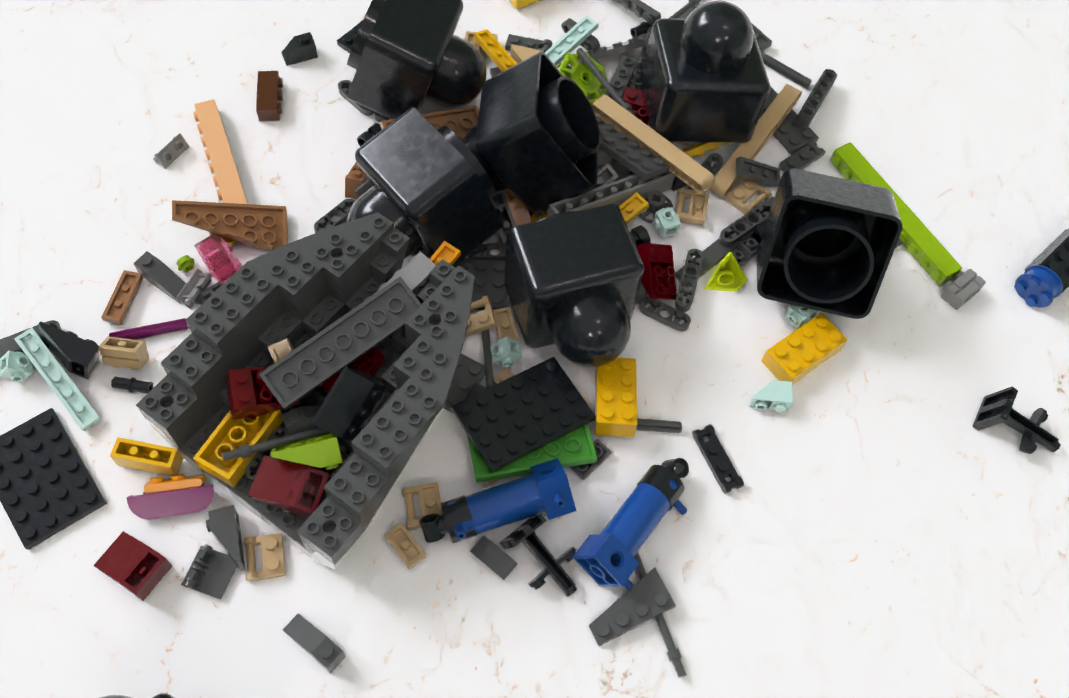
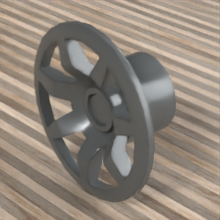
(656, 202)

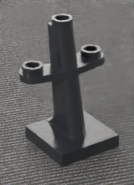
(998, 409)
(526, 534)

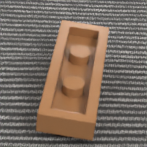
(122, 297)

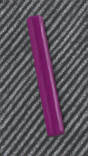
(151, 330)

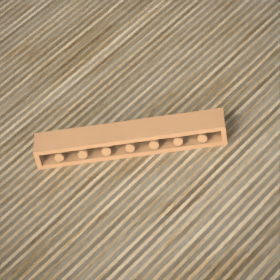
(219, 153)

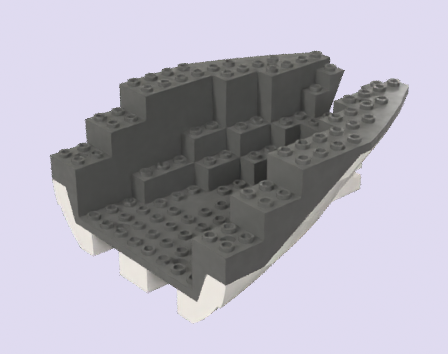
(295, 297)

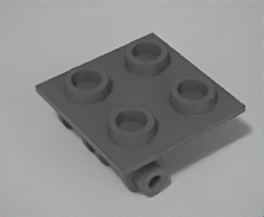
(210, 572)

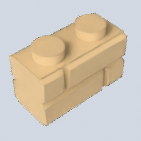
(124, 353)

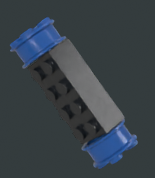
(1046, 275)

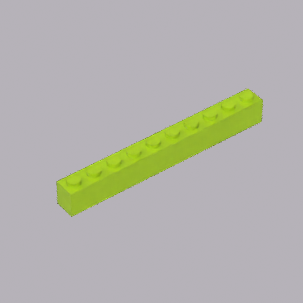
(914, 234)

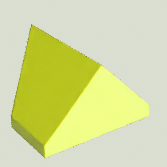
(727, 276)

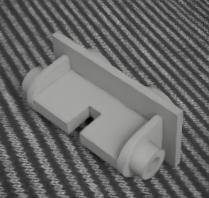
(171, 151)
(194, 286)

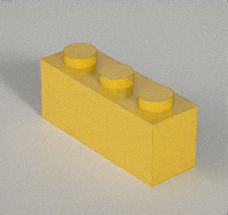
(146, 456)

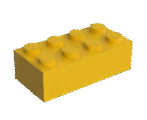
(804, 349)
(616, 398)
(228, 437)

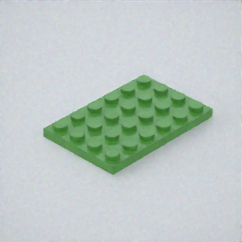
(570, 450)

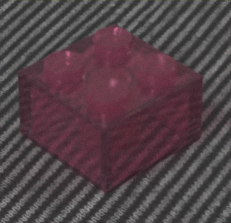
(218, 258)

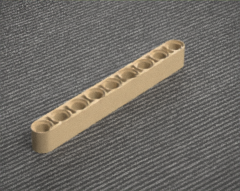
(764, 130)
(680, 163)

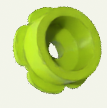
(185, 263)

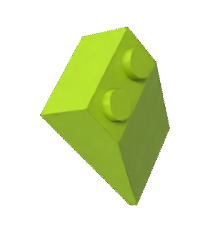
(316, 452)

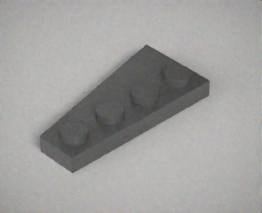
(617, 48)
(637, 606)

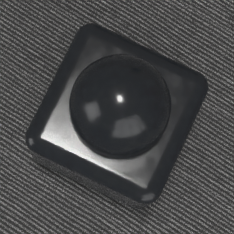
(411, 55)
(705, 76)
(536, 134)
(427, 186)
(827, 243)
(575, 283)

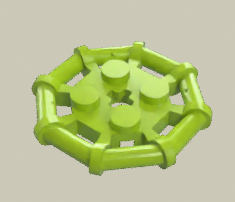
(578, 71)

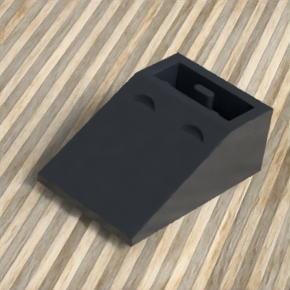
(74, 353)

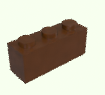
(269, 96)

